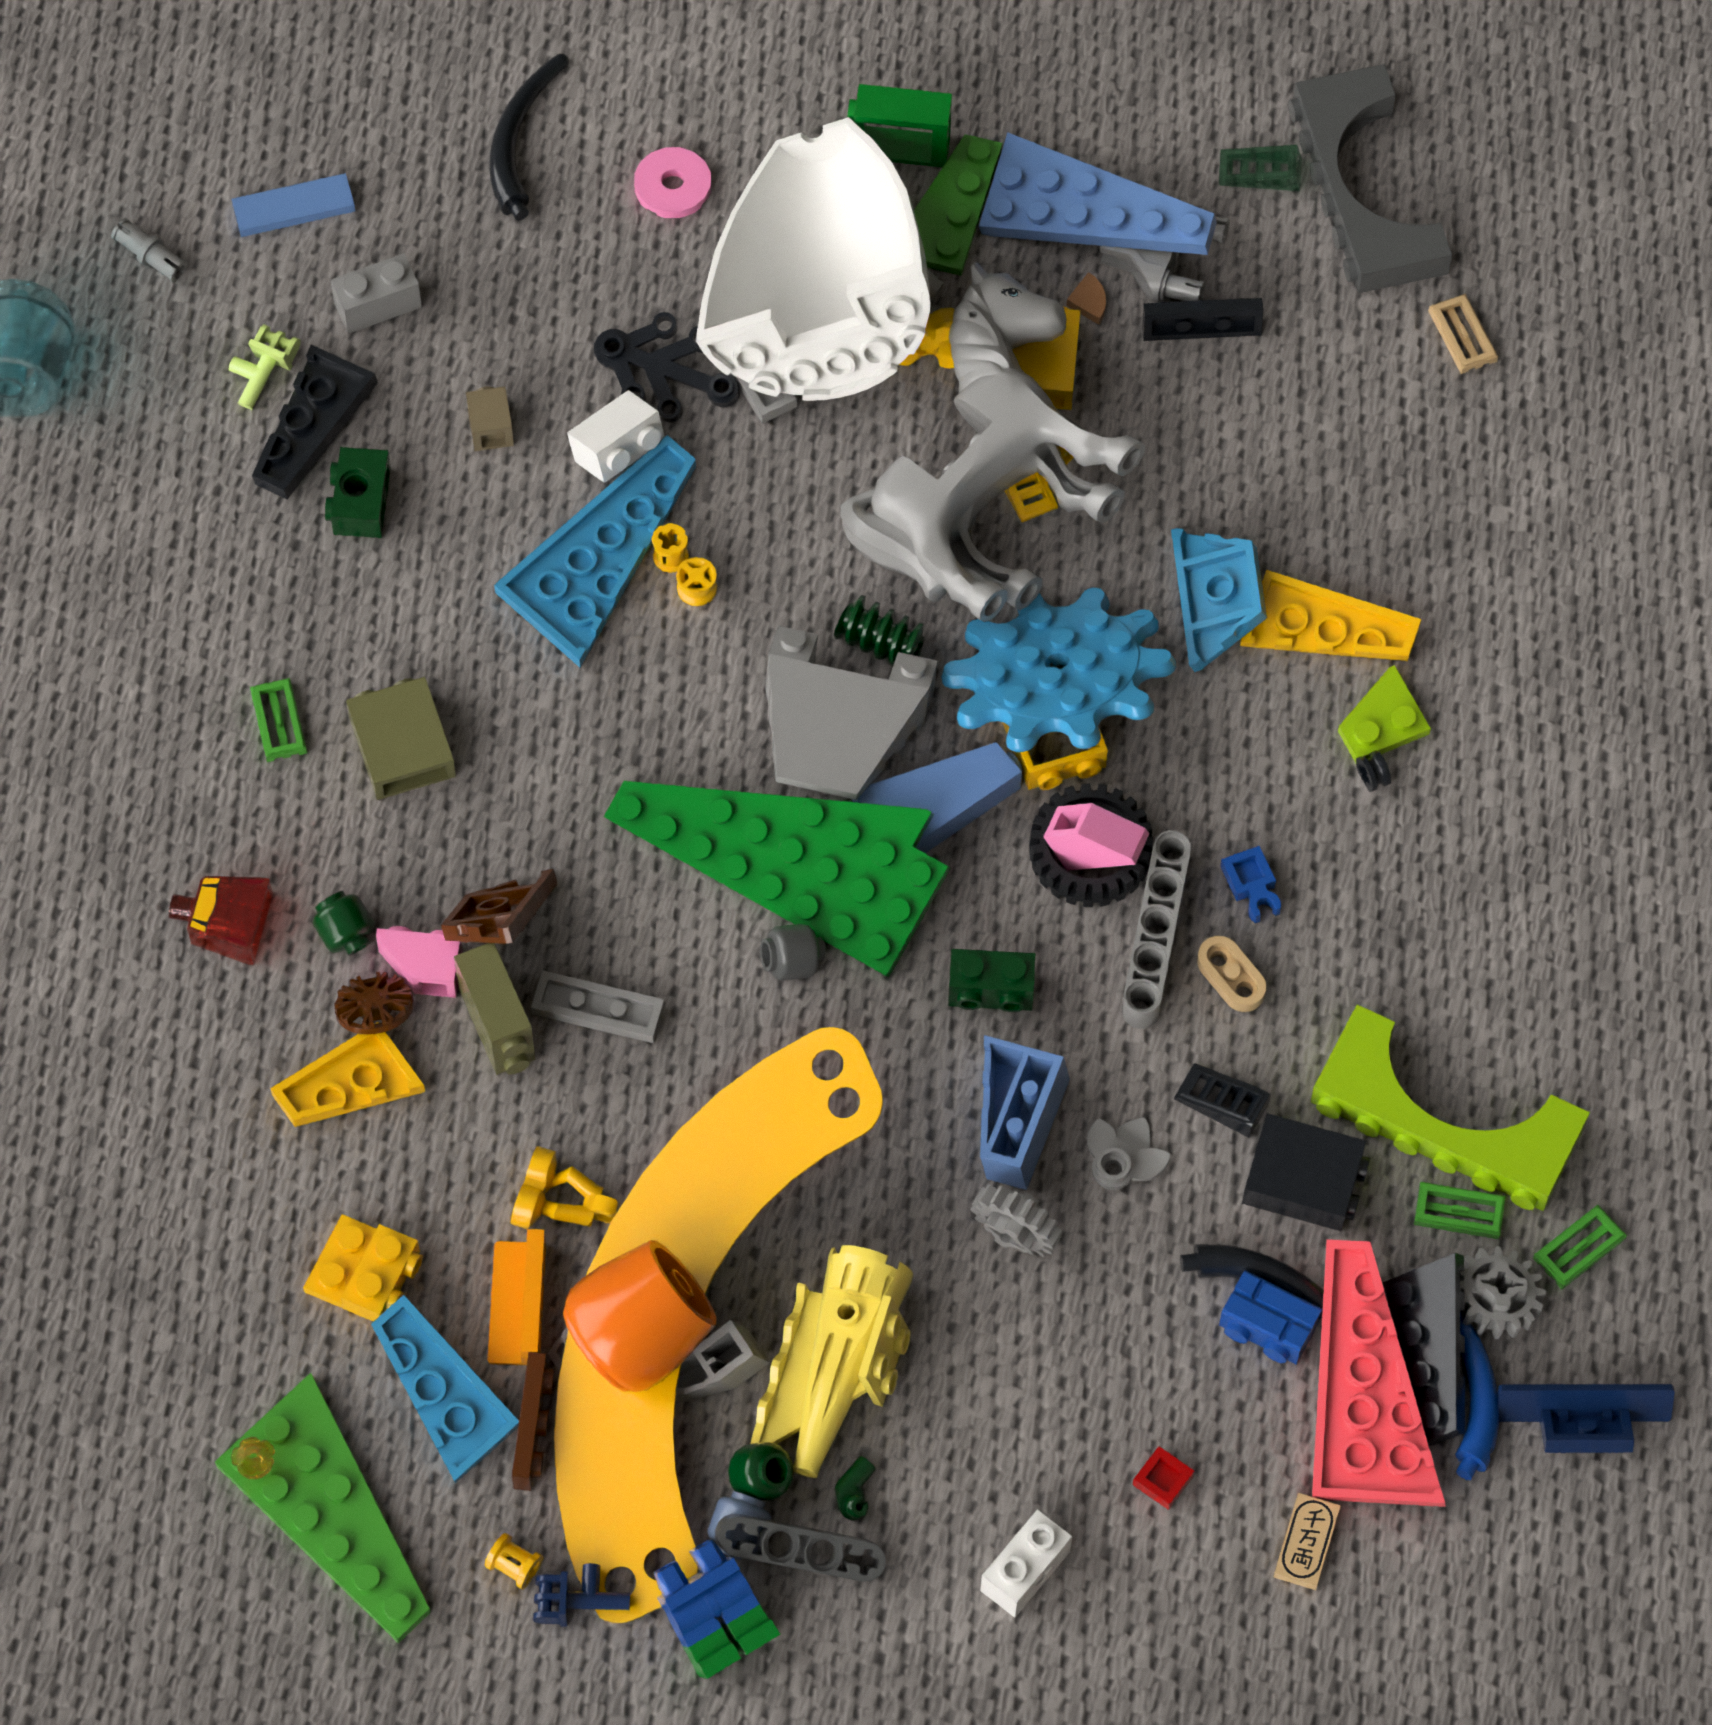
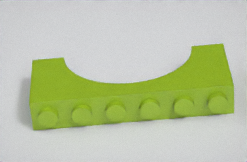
(1515, 1160)

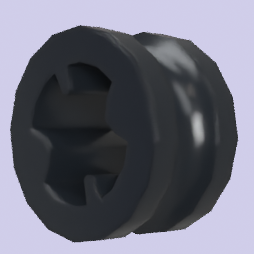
(1373, 770)

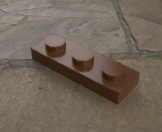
(532, 1421)

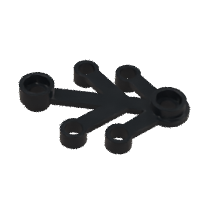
(661, 365)

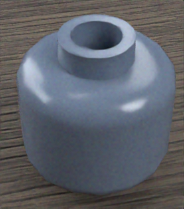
(737, 1504)

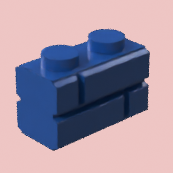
(1269, 1318)

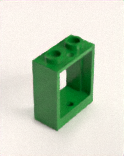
(905, 109)

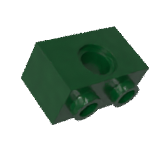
(359, 471)

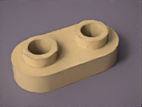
(1235, 973)

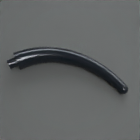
(502, 160)
(1232, 1261)

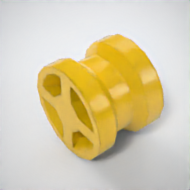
(695, 572)

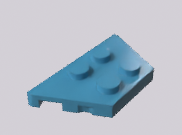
(1217, 592)

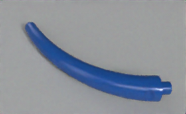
(1483, 1416)

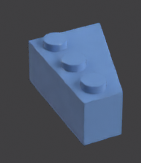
(1018, 1108)

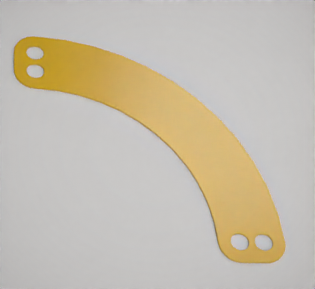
(696, 1200)

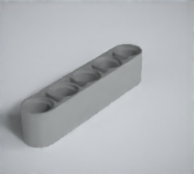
(1156, 912)

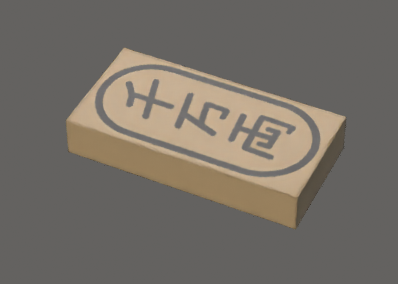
(1307, 1541)

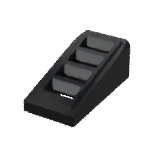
(1229, 1117)

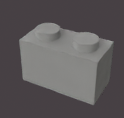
(376, 293)

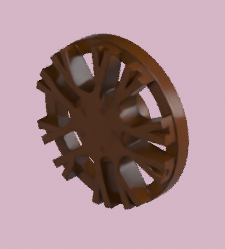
(374, 1004)

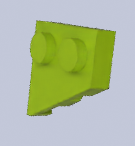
(1383, 718)

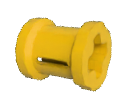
(666, 546)
(506, 1548)

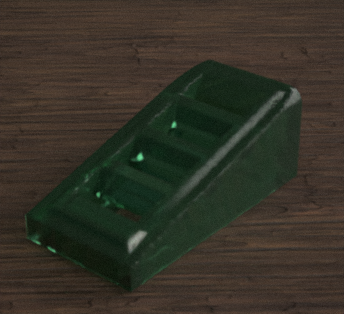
(1274, 180)

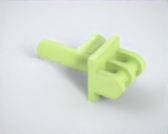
(269, 357)

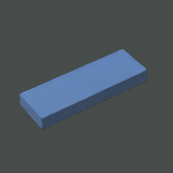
(293, 205)

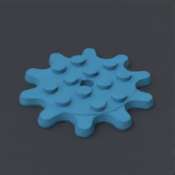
(1098, 679)

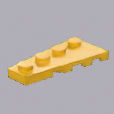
(1328, 622)

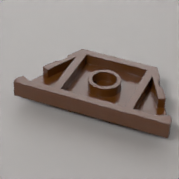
(497, 912)

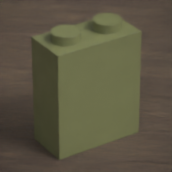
(400, 737)
(495, 1009)

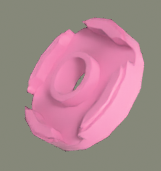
(667, 163)

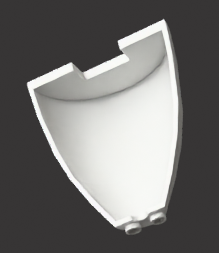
(817, 271)

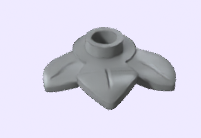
(1128, 1149)

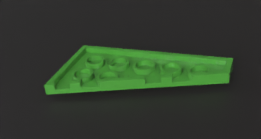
(328, 1508)

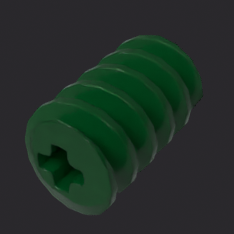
(878, 631)

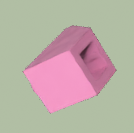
(1094, 837)
(421, 959)

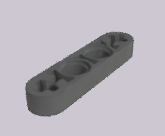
(799, 1551)

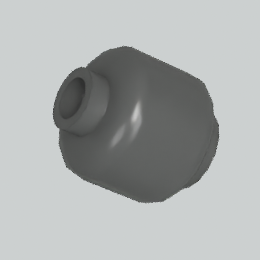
(792, 952)

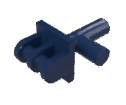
(587, 1598)

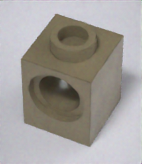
(489, 418)

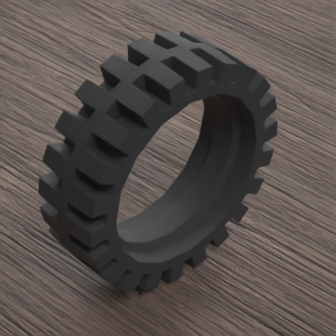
(1088, 889)

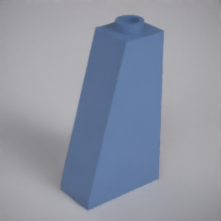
(952, 789)

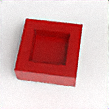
(1163, 1477)

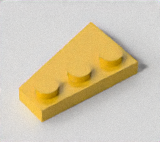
(348, 1079)

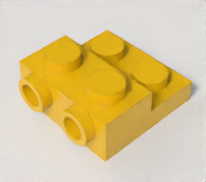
(363, 1267)

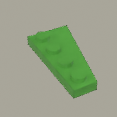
(955, 202)

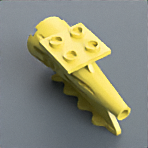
(835, 1352)

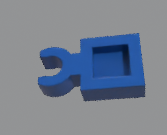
(1251, 879)

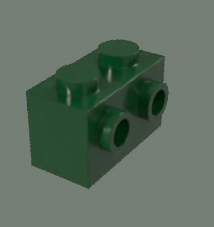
(991, 980)

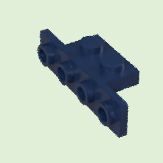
(1586, 1415)

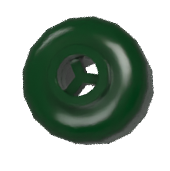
(343, 923)
(761, 1471)

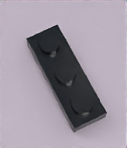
(1202, 319)

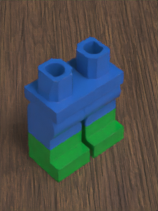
(712, 1594)

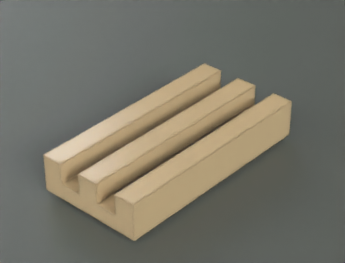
(1474, 361)

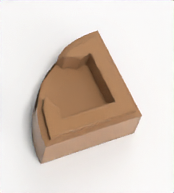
(1089, 299)

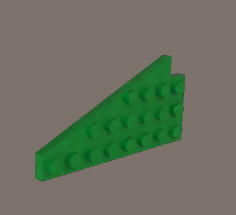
(808, 860)

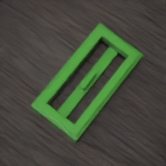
(284, 750)
(1456, 1225)
(1553, 1268)

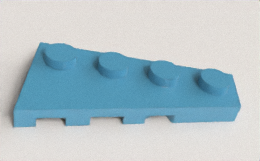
(448, 1395)

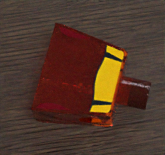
(226, 915)

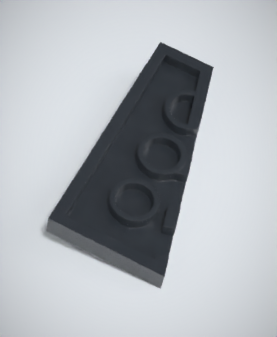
(317, 411)
(1427, 1325)

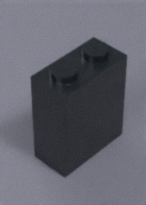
(1306, 1172)

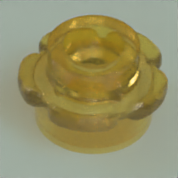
(253, 1467)

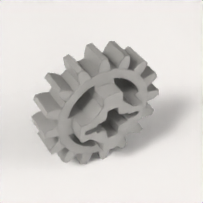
(1016, 1220)
(1498, 1291)

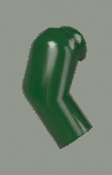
(849, 1489)

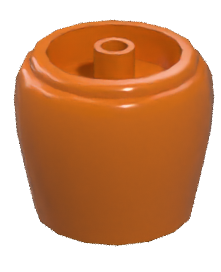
(638, 1316)

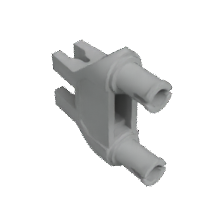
(1155, 268)

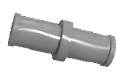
(149, 250)

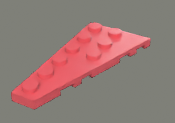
(1367, 1414)

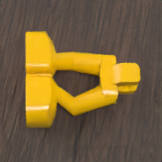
(542, 1177)

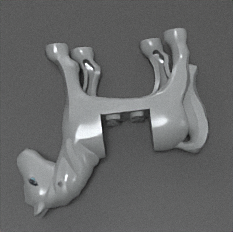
(925, 522)

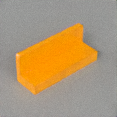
(517, 1299)

